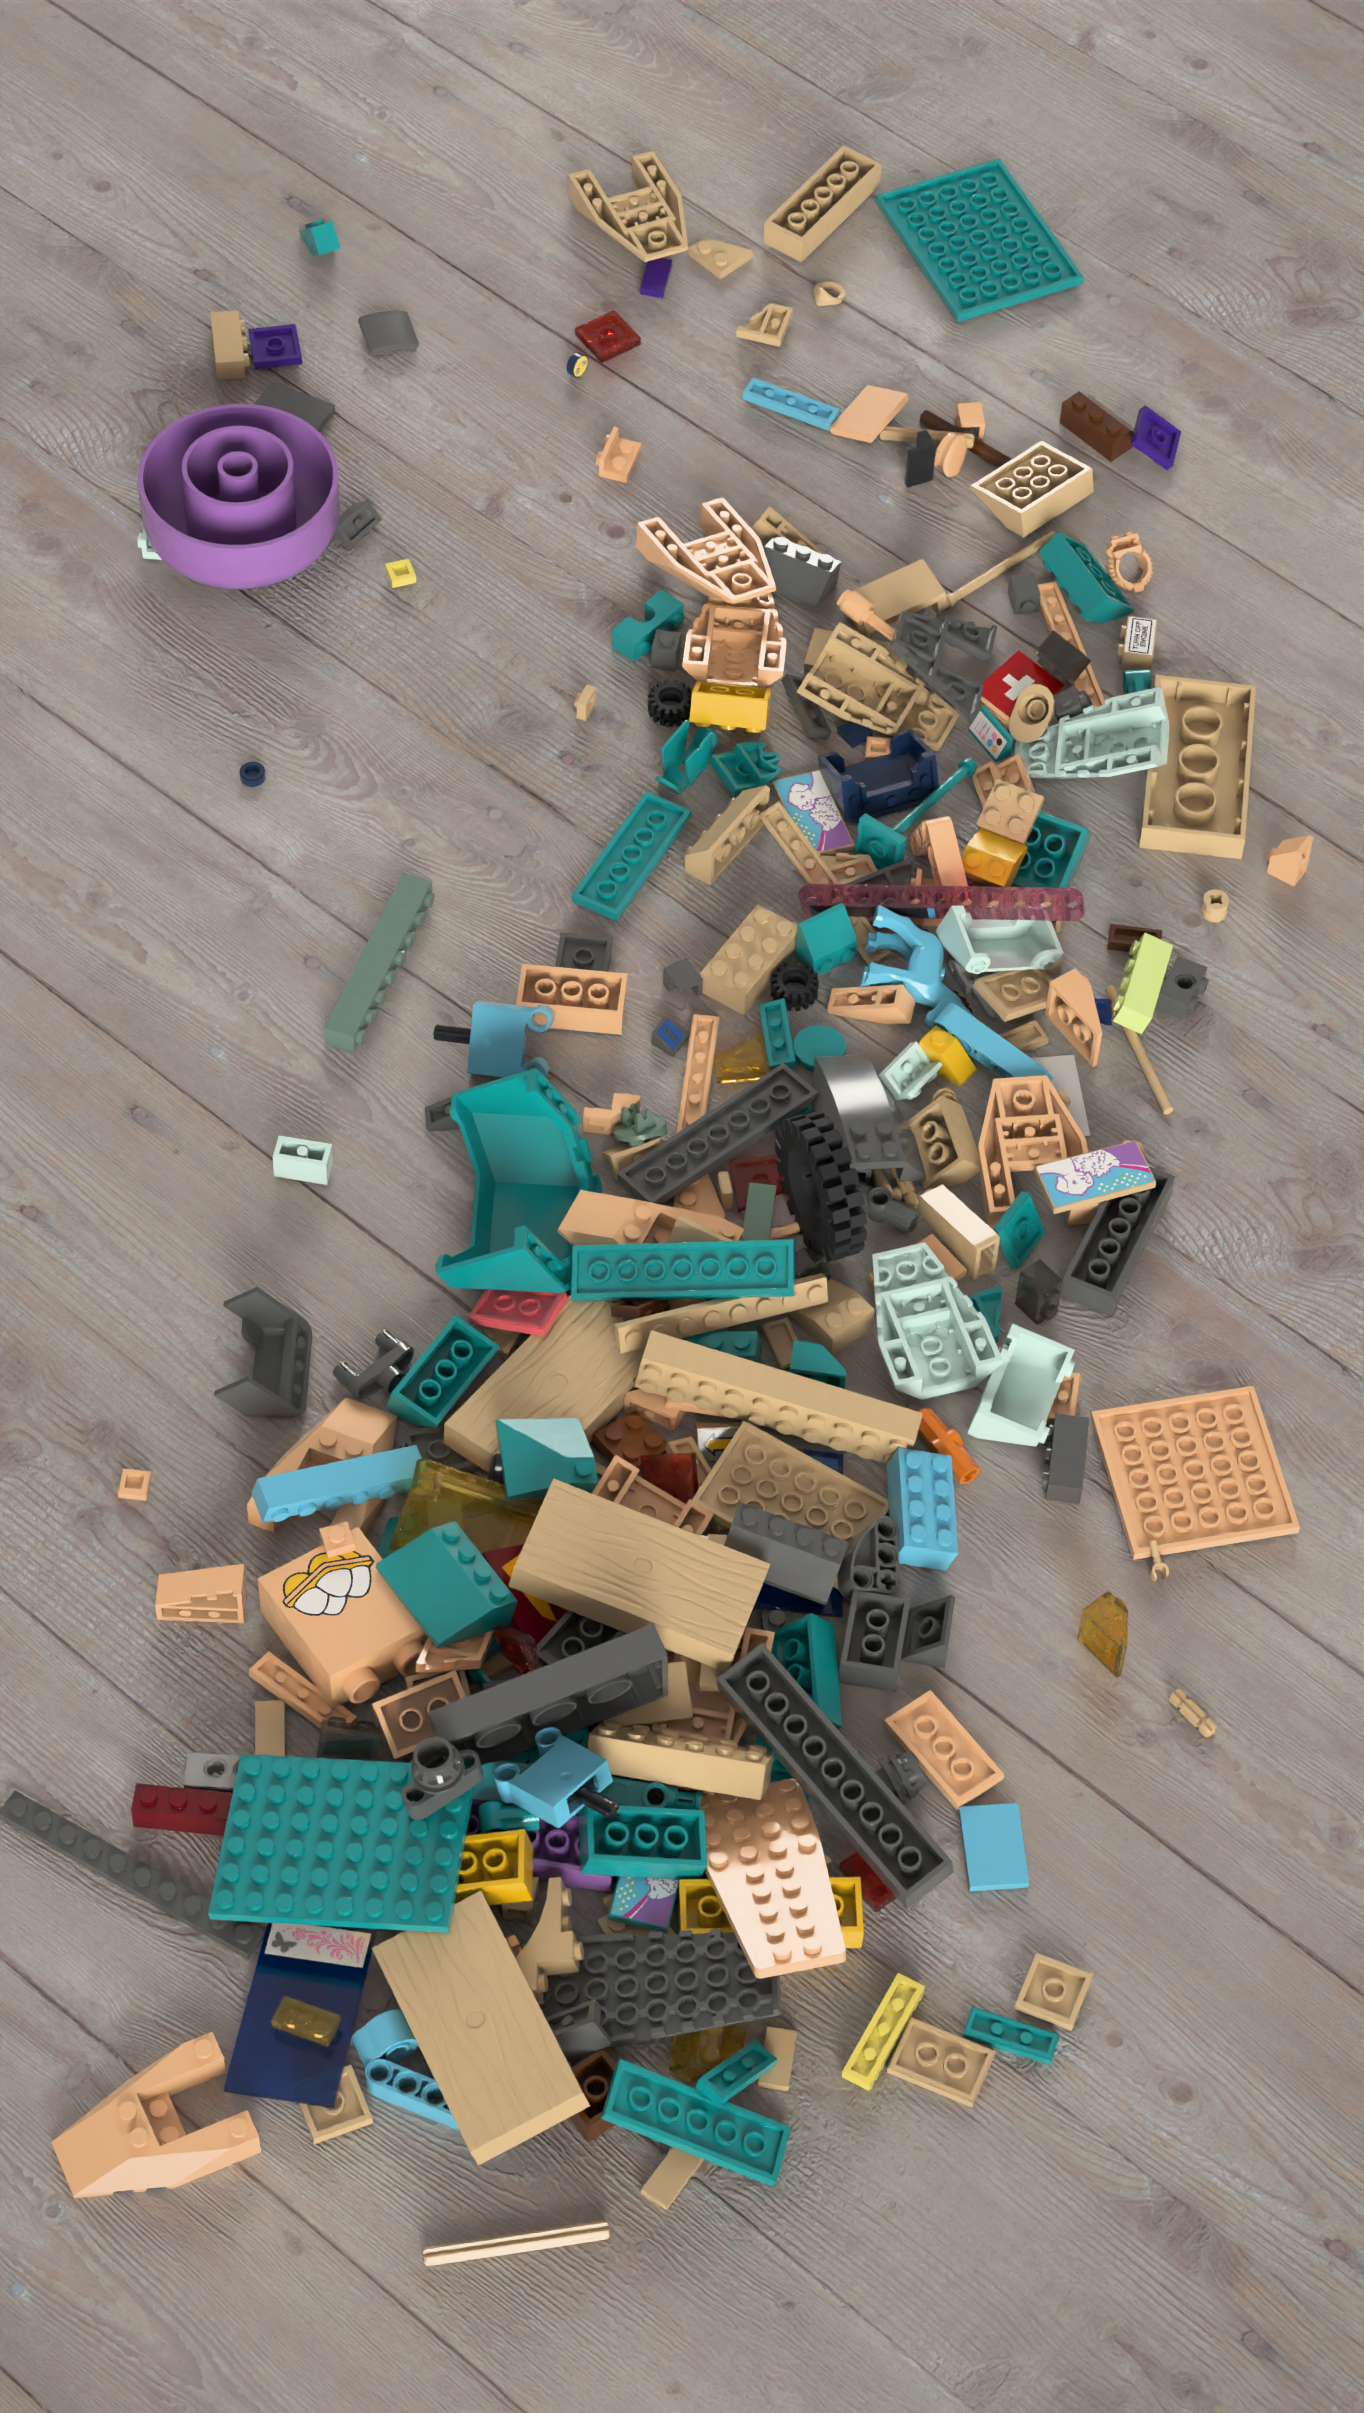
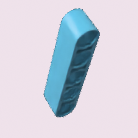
(987, 1046)
(414, 2101)

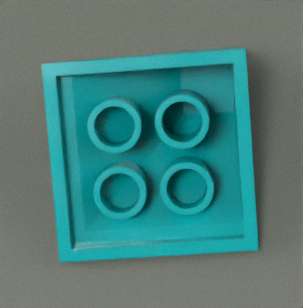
(544, 1450)

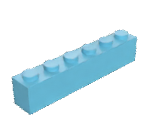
(334, 1484)

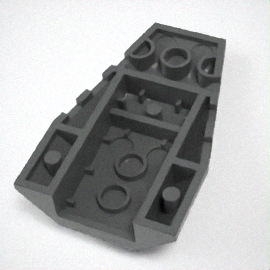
(866, 1116)

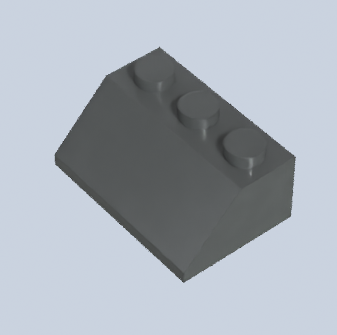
(801, 571)

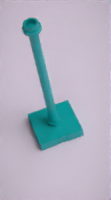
(887, 845)

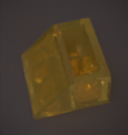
(703, 2050)

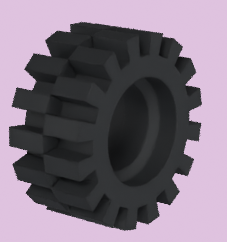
(667, 692)
(796, 974)

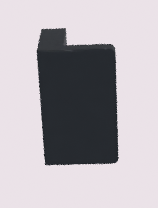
(920, 460)

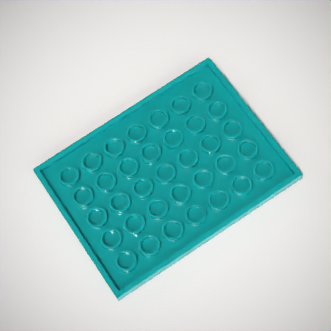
(979, 240)
(336, 1847)

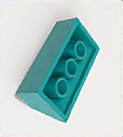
(1084, 580)
(442, 1374)
(810, 1657)

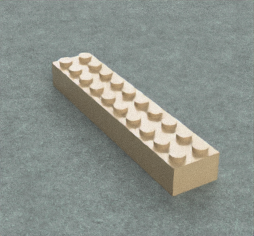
(775, 1399)

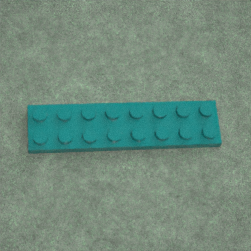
(683, 1270)

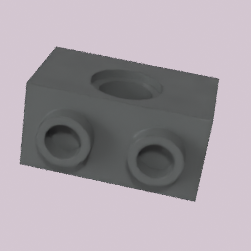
(1181, 988)

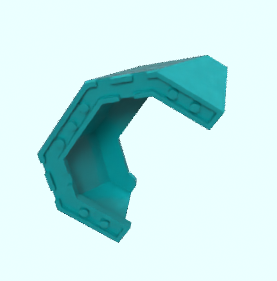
(525, 1181)

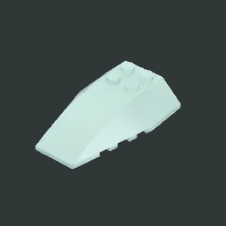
(1103, 741)
(928, 1326)

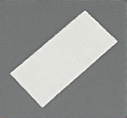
(1066, 1078)

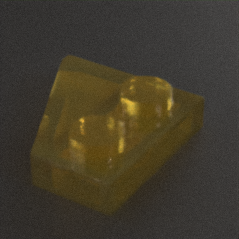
(742, 1061)

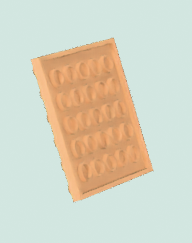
(1194, 1472)

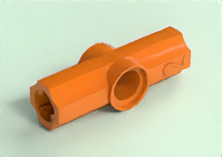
(947, 1442)

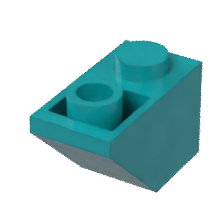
(320, 237)

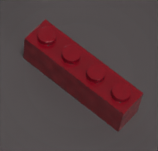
(180, 1809)

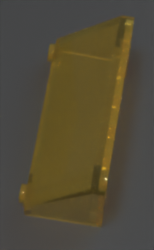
(476, 1504)

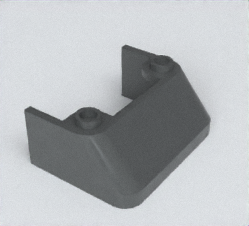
(280, 1360)

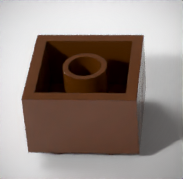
(594, 2078)

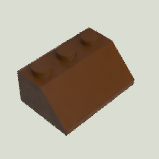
(1096, 425)

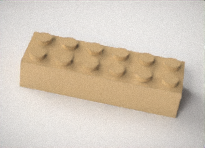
(822, 203)
(683, 1760)

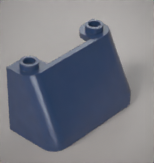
(884, 782)

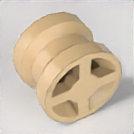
(1214, 905)

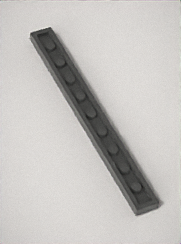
(128, 1873)

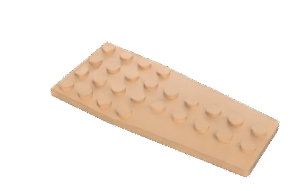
(773, 1879)

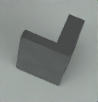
(356, 523)
(579, 2030)

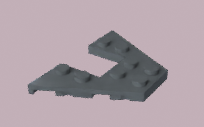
(921, 643)

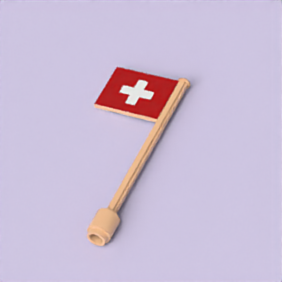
(999, 689)

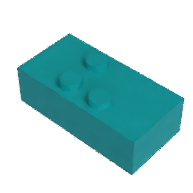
(643, 1843)

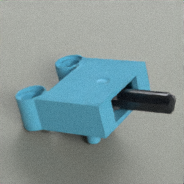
(498, 1038)
(559, 1781)

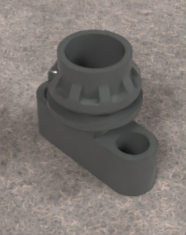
(901, 1775)
(439, 1776)

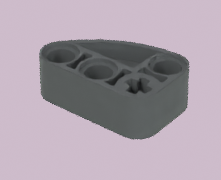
(863, 1563)

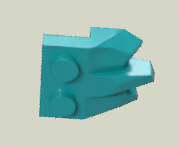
(746, 767)

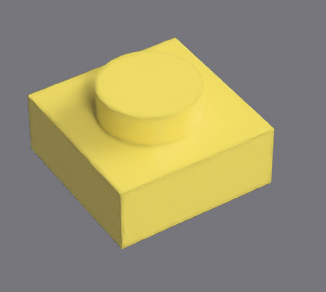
(400, 573)

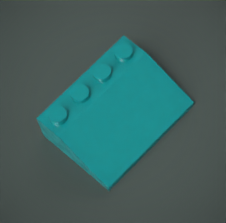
(1052, 853)
(448, 1585)

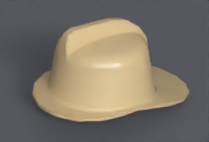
(1031, 713)

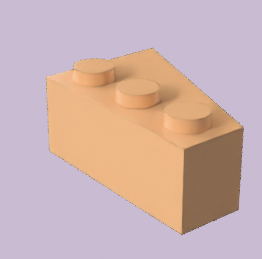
(203, 1595)

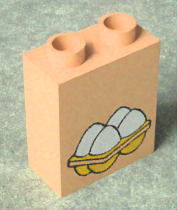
(342, 1621)

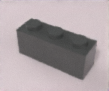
(1066, 1458)

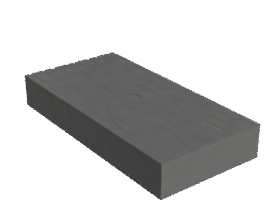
(559, 1695)

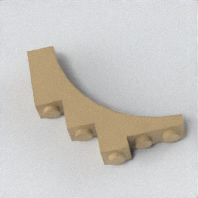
(553, 1944)

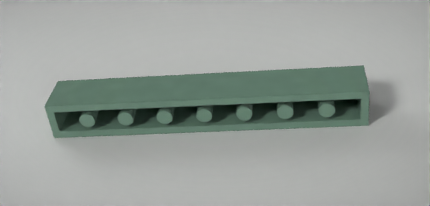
(378, 963)

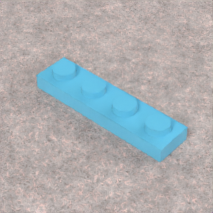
(790, 404)

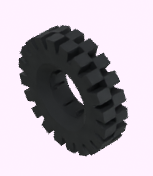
(821, 1185)

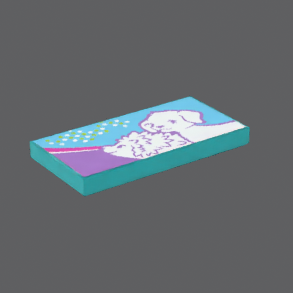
(644, 1902)

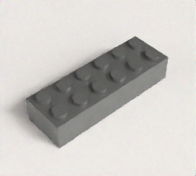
(1115, 1246)

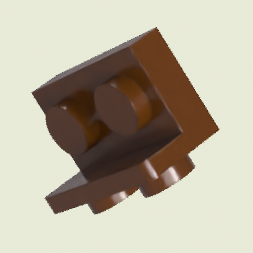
(638, 1308)

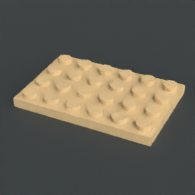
(787, 1484)

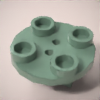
(637, 1128)

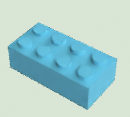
(923, 1507)

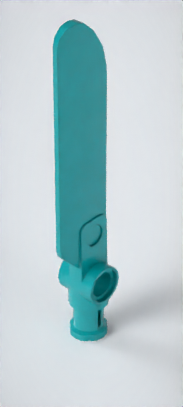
(621, 1790)

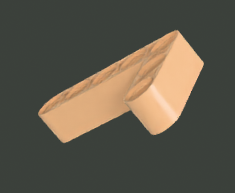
(939, 841)

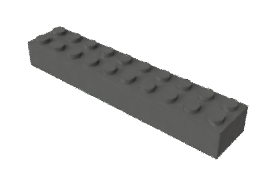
(835, 1776)

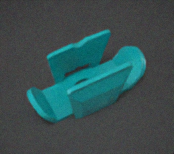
(695, 757)

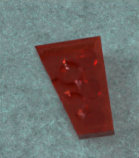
(753, 1170)

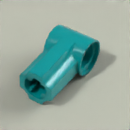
(1136, 680)
(500, 1818)

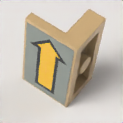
(715, 1436)

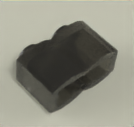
(1061, 657)

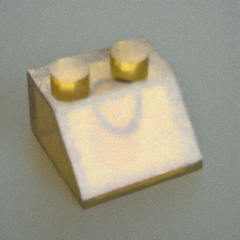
(1105, 1631)

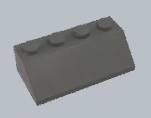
(798, 1556)

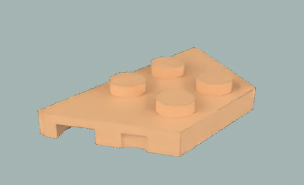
(455, 1656)

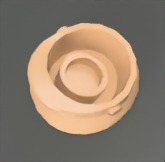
(951, 454)

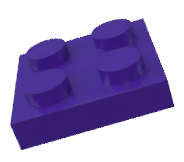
(275, 346)
(1155, 437)

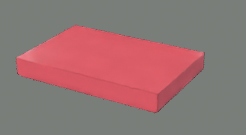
(518, 1310)

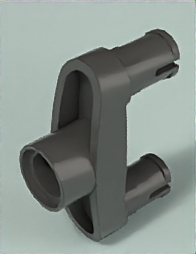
(383, 1373)

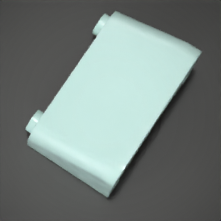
(998, 943)
(1022, 1389)

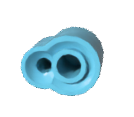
(385, 2038)

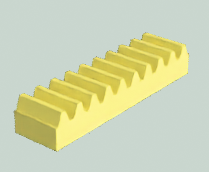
(883, 2032)

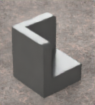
(683, 977)

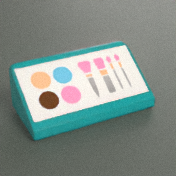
(991, 735)

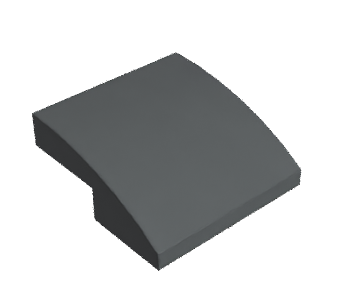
(388, 332)

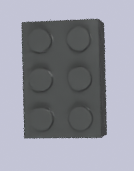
(874, 1640)

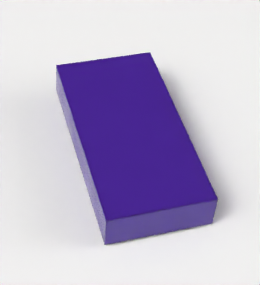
(656, 277)

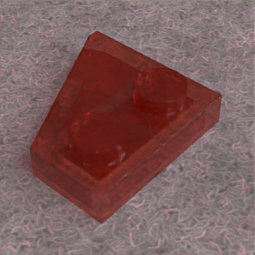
(672, 1473)
(517, 1648)

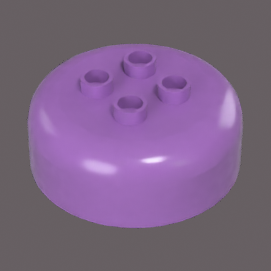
(239, 495)

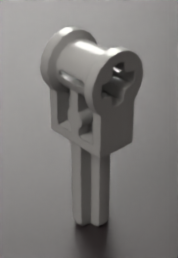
(966, 981)

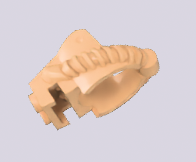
(1116, 548)

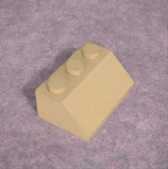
(945, 1144)

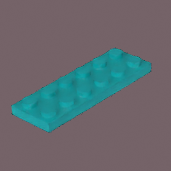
(631, 856)
(694, 2124)

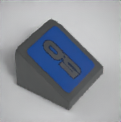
(668, 1036)

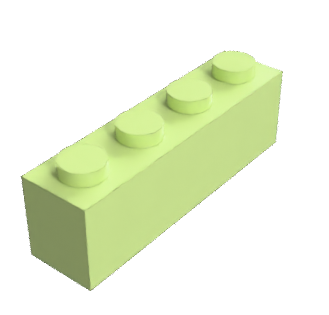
(1142, 983)

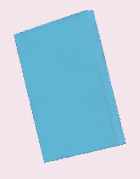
(993, 1847)

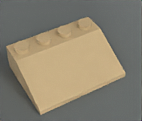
(1034, 488)

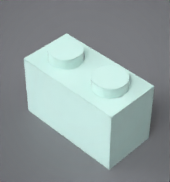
(302, 1160)

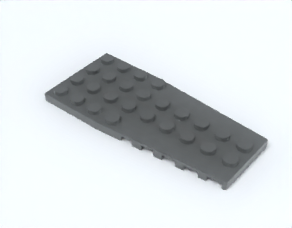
(664, 1984)

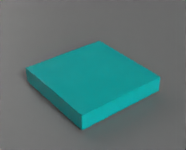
(1019, 1230)

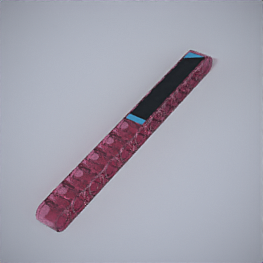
(953, 895)

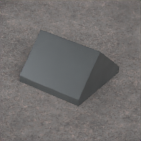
(929, 1632)

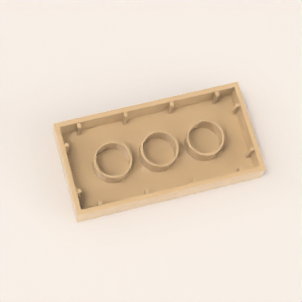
(1203, 790)
(554, 1376)
(639, 1573)
(481, 2030)

